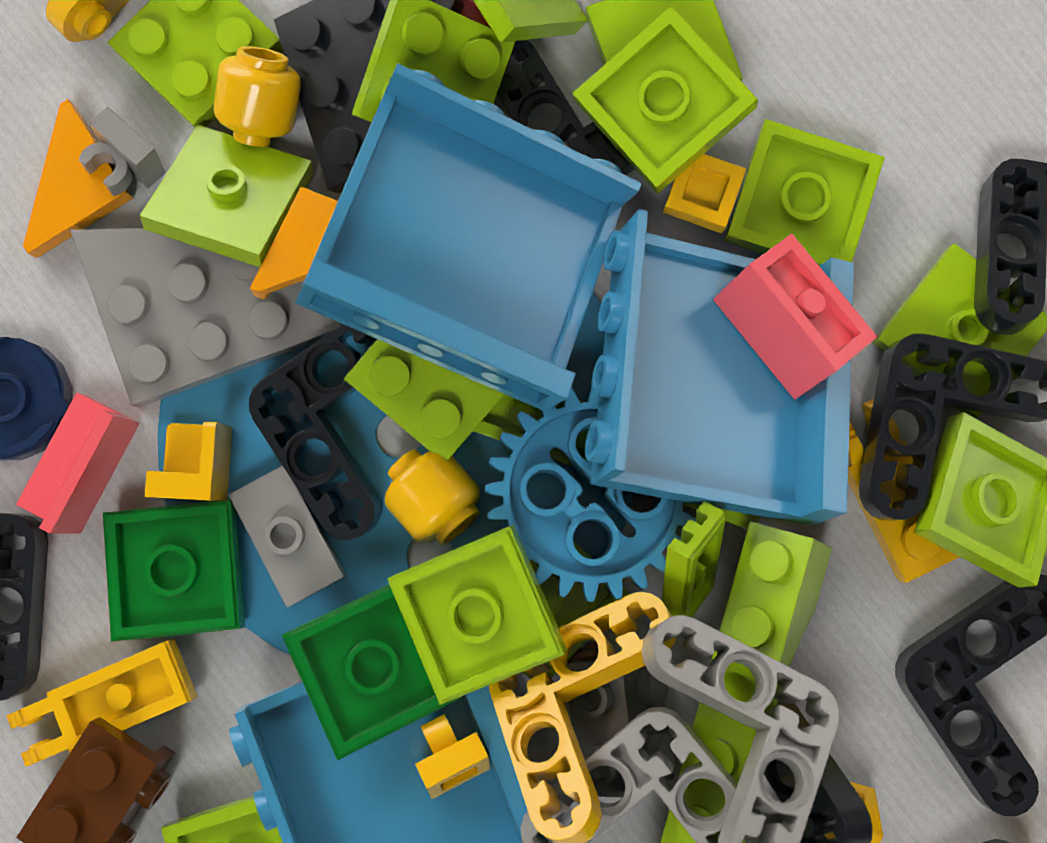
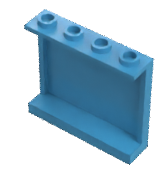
(468, 240)
(692, 403)
(377, 789)

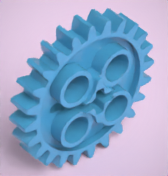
(550, 532)

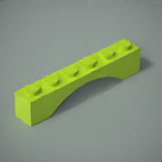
(768, 611)

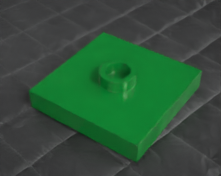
(173, 570)
(362, 671)

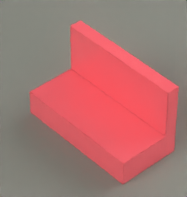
(794, 317)
(77, 465)

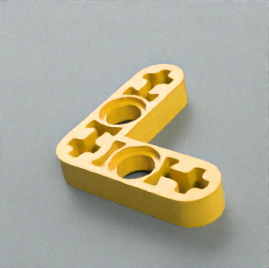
(545, 708)

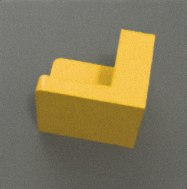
(193, 463)

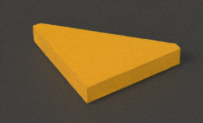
(67, 193)
(294, 243)

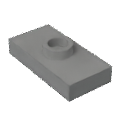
(287, 536)

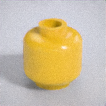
(257, 95)
(432, 496)

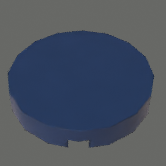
(32, 398)

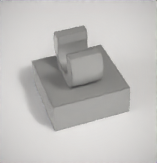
(125, 149)

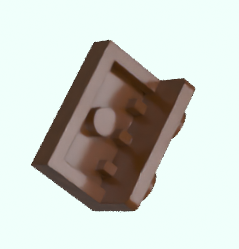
(99, 789)

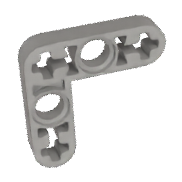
(777, 732)
(647, 772)

